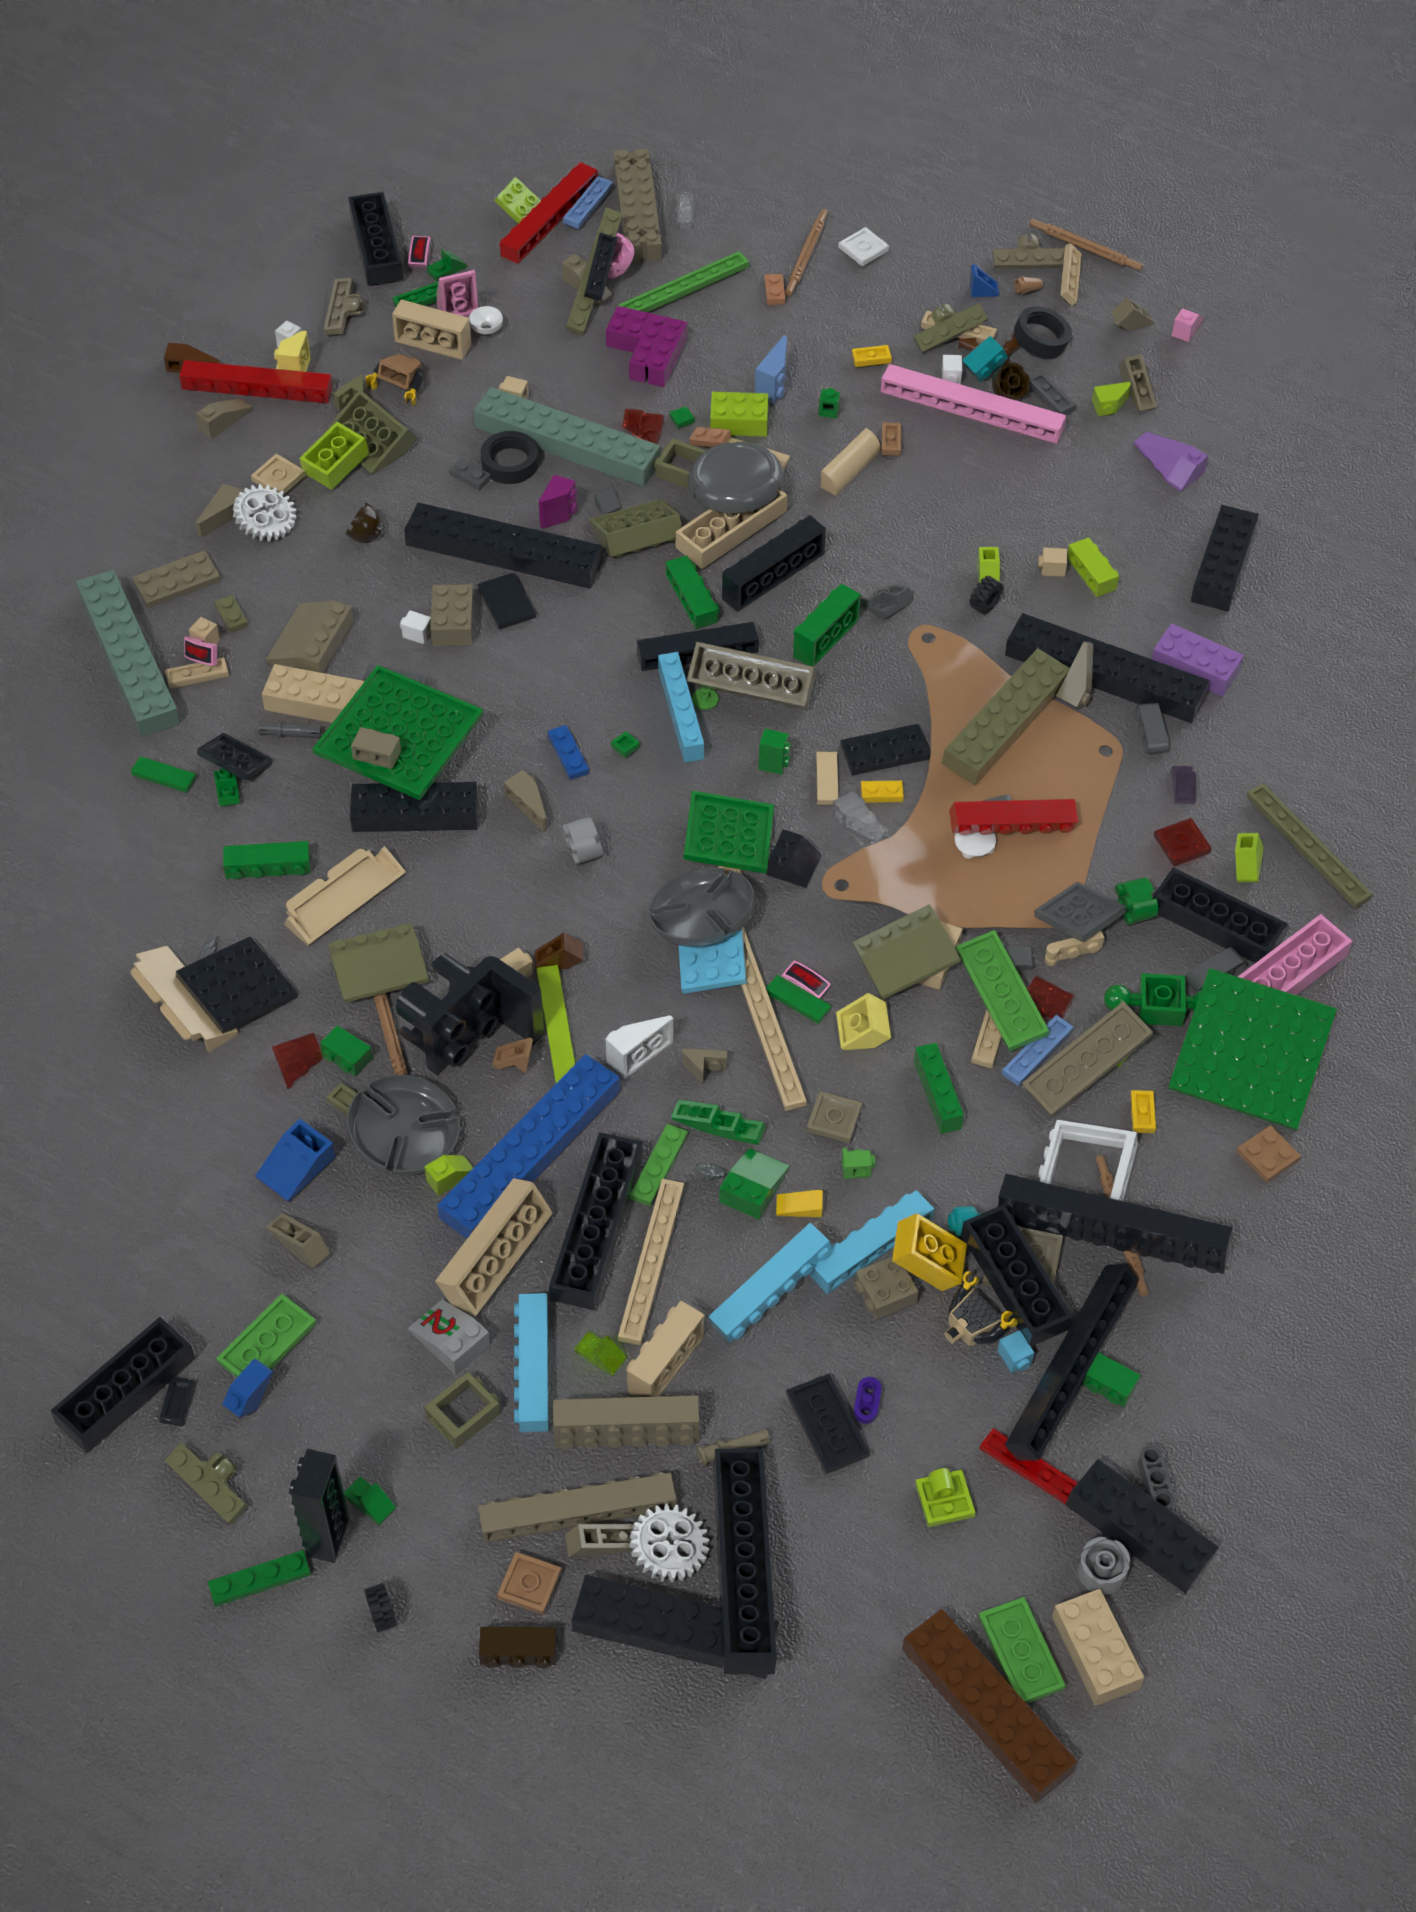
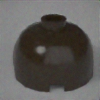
(1010, 381)
(365, 524)

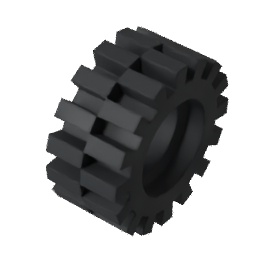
(986, 595)
(380, 1607)

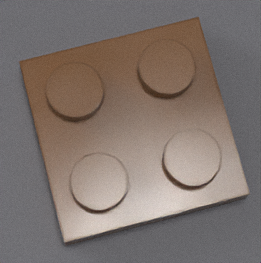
(1268, 1154)
(529, 1583)

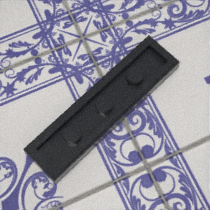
(600, 266)

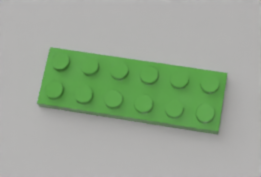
(1002, 990)

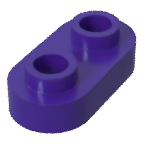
(866, 1401)

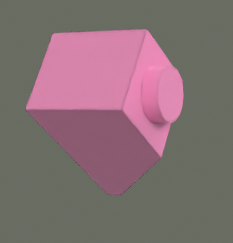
(1186, 324)

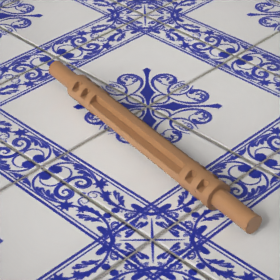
(1086, 244)
(806, 252)
(390, 1034)
(1133, 1259)

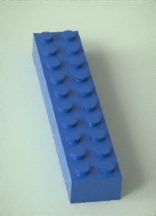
(531, 1142)

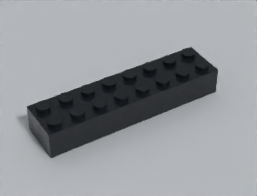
(596, 1221)
(650, 1621)

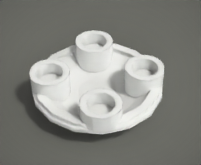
(975, 844)

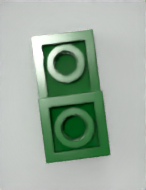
(226, 788)

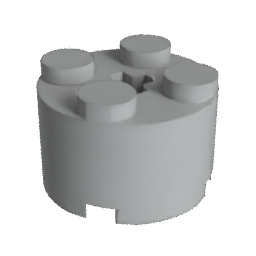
(582, 840)
(1103, 1565)

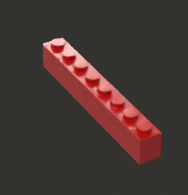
(547, 213)
(256, 381)

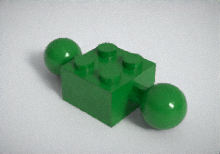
(1159, 999)

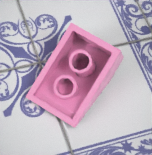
(458, 293)

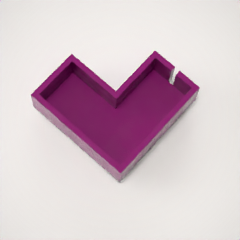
(652, 340)

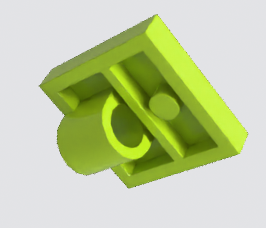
(517, 200)
(944, 1497)

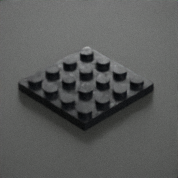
(236, 984)

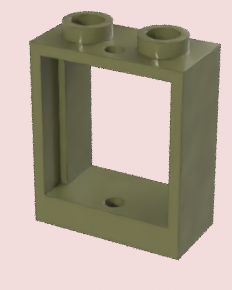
(672, 473)
(444, 1425)

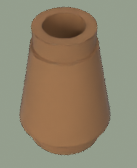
(1027, 284)

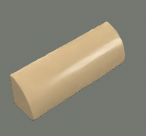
(850, 462)

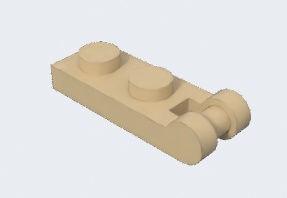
(1072, 948)

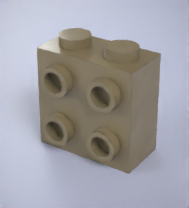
(885, 1288)

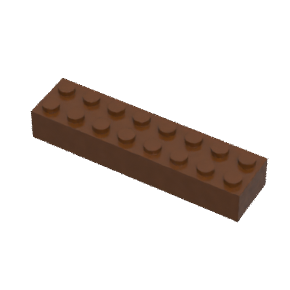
(989, 1705)

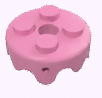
(623, 257)

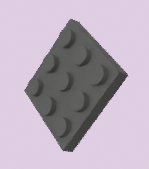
(1080, 911)

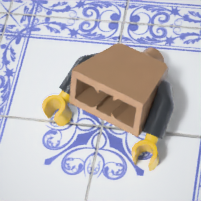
(399, 371)

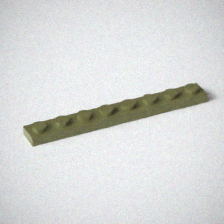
(583, 305)
(1309, 845)

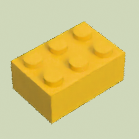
(929, 1252)

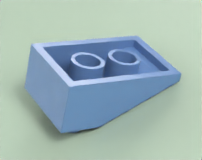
(771, 372)

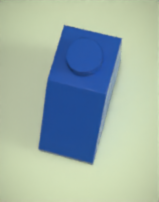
(248, 1389)

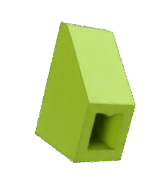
(988, 563)
(1248, 857)

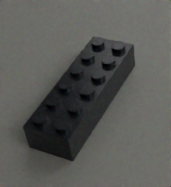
(375, 238)
(1224, 558)
(773, 563)
(440, 809)
(1218, 916)
(1016, 1275)
(122, 1384)
(320, 1505)
(1142, 1526)

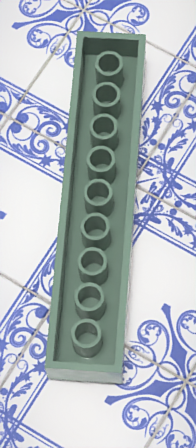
(568, 436)
(127, 653)

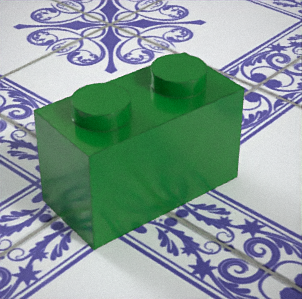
(774, 751)
(346, 1051)
(1111, 1380)

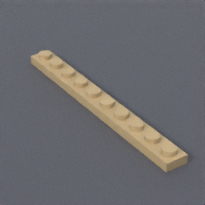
(770, 1034)

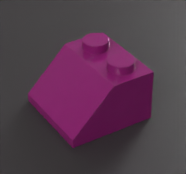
(557, 502)

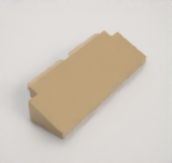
(347, 889)
(157, 977)

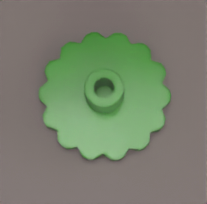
(705, 699)

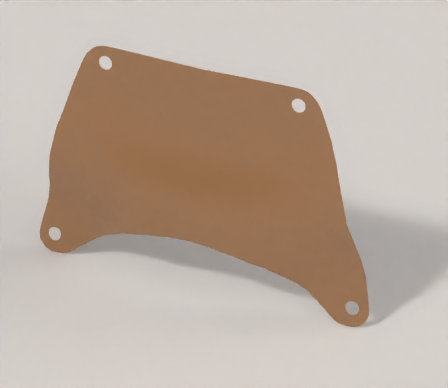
(1048, 761)

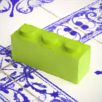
(1092, 567)

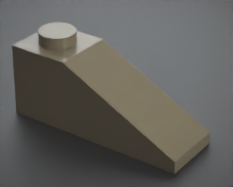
(573, 271)
(1135, 372)
(221, 415)
(218, 510)
(1078, 681)
(524, 794)
(299, 1239)
(598, 1540)

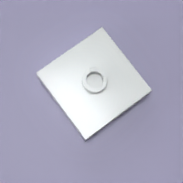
(863, 246)

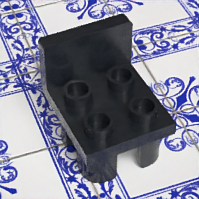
(470, 1009)

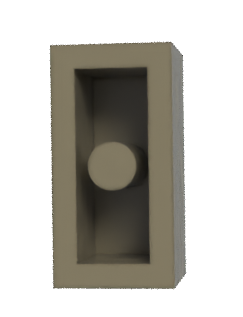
(376, 747)

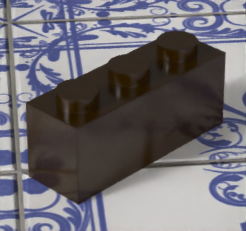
(517, 1646)

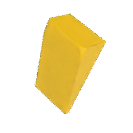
(800, 1204)

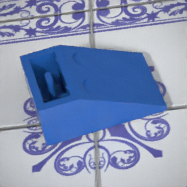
(296, 1160)

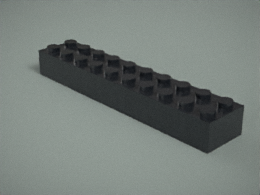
(503, 545)
(1113, 668)
(1116, 1224)
(744, 1562)

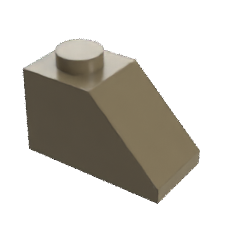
(1131, 315)

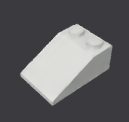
(637, 1044)

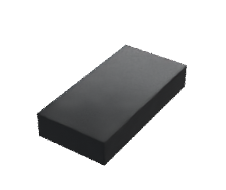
(177, 1401)

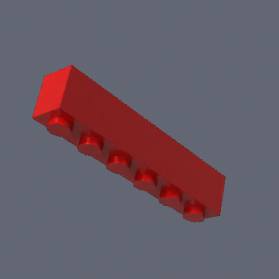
(1013, 816)

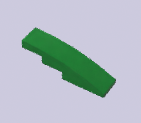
(717, 1122)

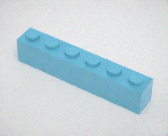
(681, 707)
(868, 1243)
(770, 1283)
(533, 1362)

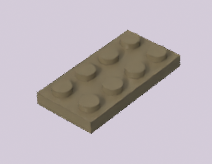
(176, 579)

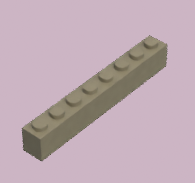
(573, 1507)

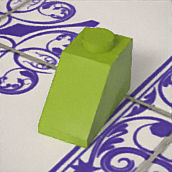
(1110, 398)
(446, 1172)

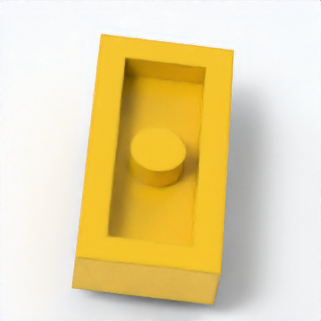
(871, 355)
(882, 791)
(1142, 1111)

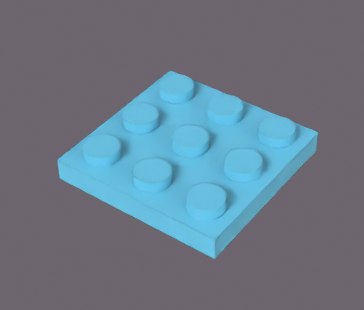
(713, 965)

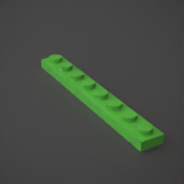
(688, 283)

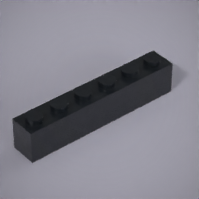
(737, 637)

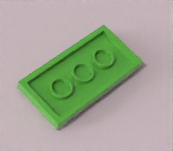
(268, 1336)
(1021, 1650)

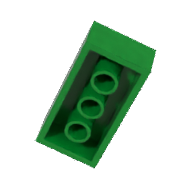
(826, 625)

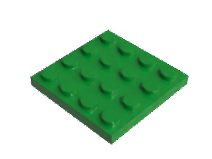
(728, 832)

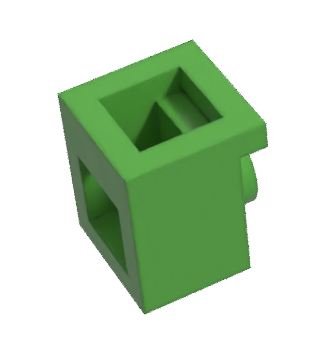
(857, 1163)

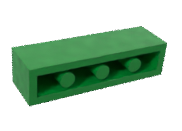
(692, 592)
(266, 859)
(938, 1088)

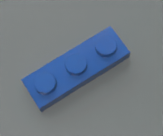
(568, 752)

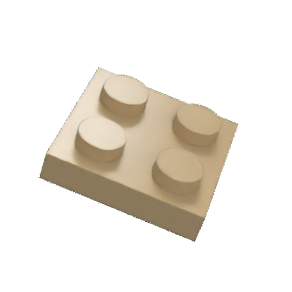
(278, 473)

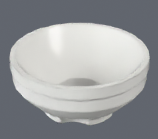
(486, 316)

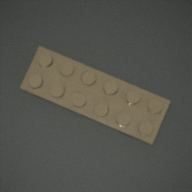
(1087, 1059)

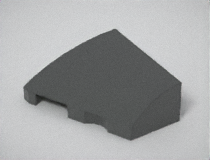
(887, 600)

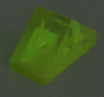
(601, 1352)

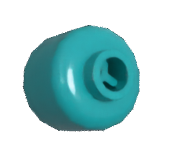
(958, 1216)

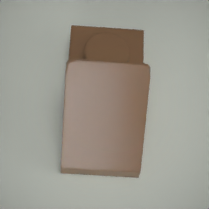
(512, 1054)

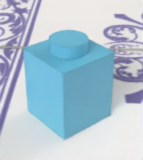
(1015, 1352)

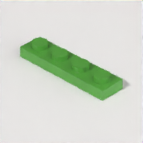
(658, 1165)

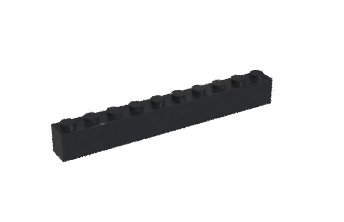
(1071, 1363)

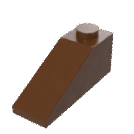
(178, 352)

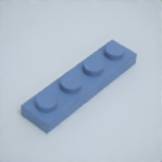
(588, 202)
(1037, 1052)

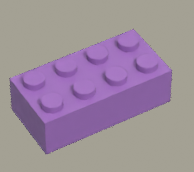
(1199, 657)

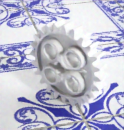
(264, 512)
(672, 1563)

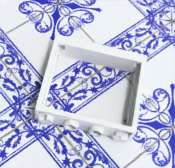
(1095, 1135)

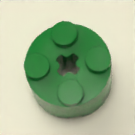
(1137, 899)

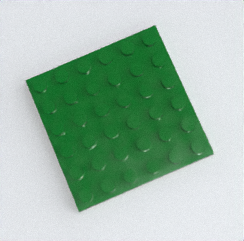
(424, 718)
(1252, 1049)

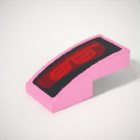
(419, 251)
(200, 651)
(806, 979)

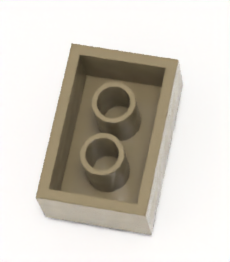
(452, 614)

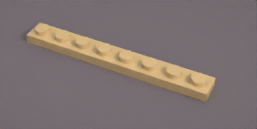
(651, 1262)

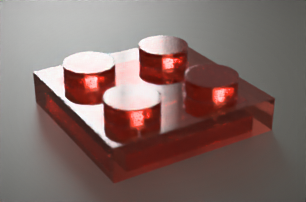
(1182, 842)

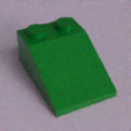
(752, 1183)

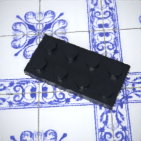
(885, 749)
(827, 1423)

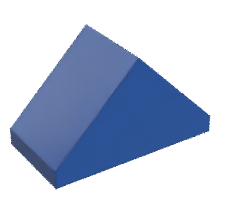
(982, 284)

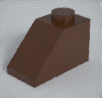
(560, 951)

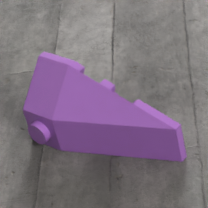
(1175, 460)

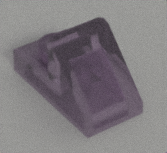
(1183, 784)

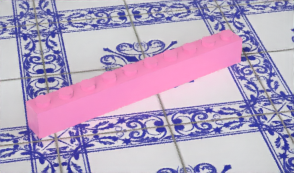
(973, 403)

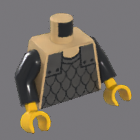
(974, 1318)

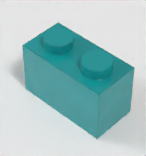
(985, 359)

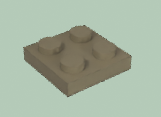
(834, 1117)

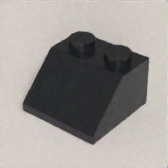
(793, 859)

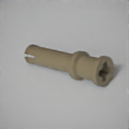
(749, 1441)

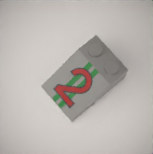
(451, 1335)

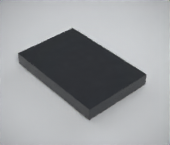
(506, 600)
(234, 756)

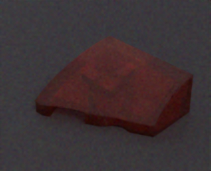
(643, 425)
(1049, 998)
(297, 1057)

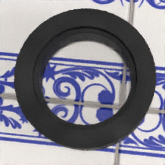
(1035, 344)
(508, 440)

